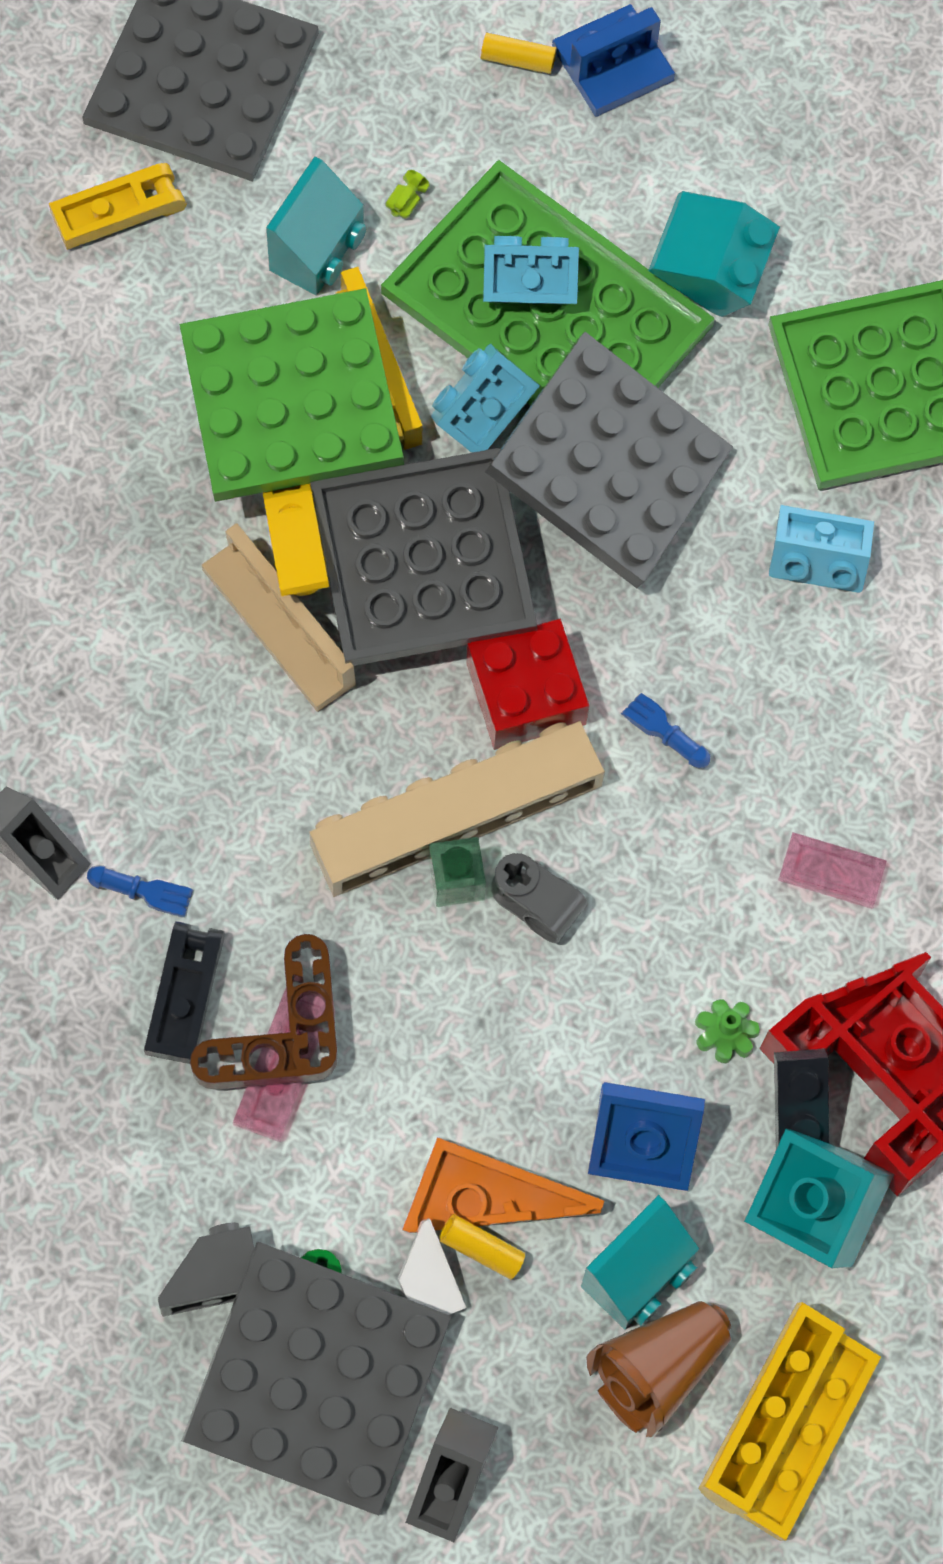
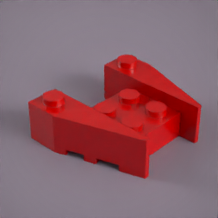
(894, 1042)

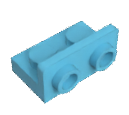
(530, 272)
(483, 399)
(821, 549)

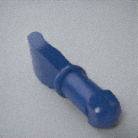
(652, 720)
(157, 893)

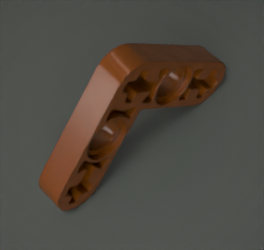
(287, 1045)

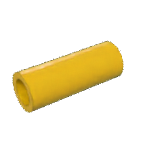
(518, 53)
(482, 1247)

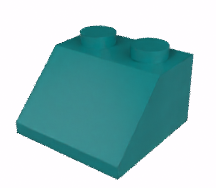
(315, 229)
(714, 251)
(819, 1199)
(641, 1264)

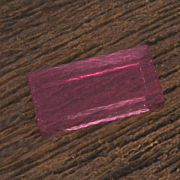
(832, 870)

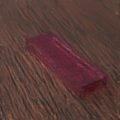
(269, 1107)

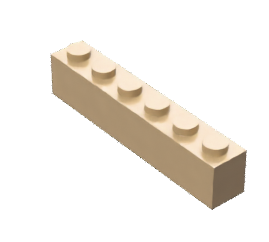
(456, 806)

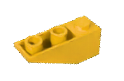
(296, 540)

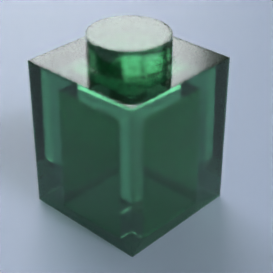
(457, 872)

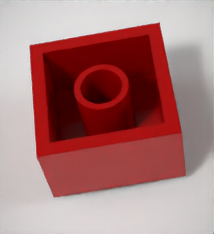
(526, 683)

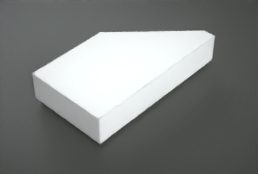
(427, 1275)

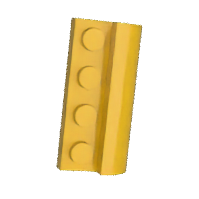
(789, 1422)

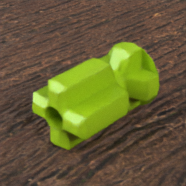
(404, 198)

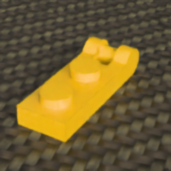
(116, 205)

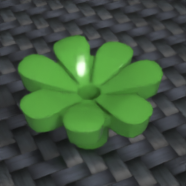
(727, 1030)

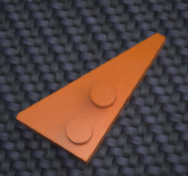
(489, 1192)

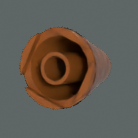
(659, 1364)

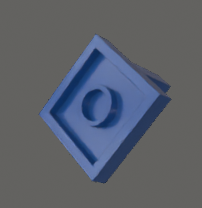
(615, 58)
(646, 1136)

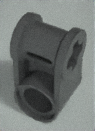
(542, 901)

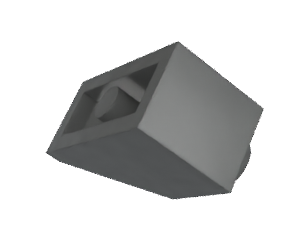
(37, 844)
(209, 1271)
(451, 1474)

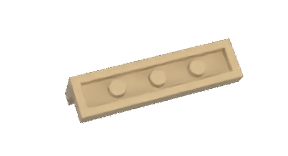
(279, 622)

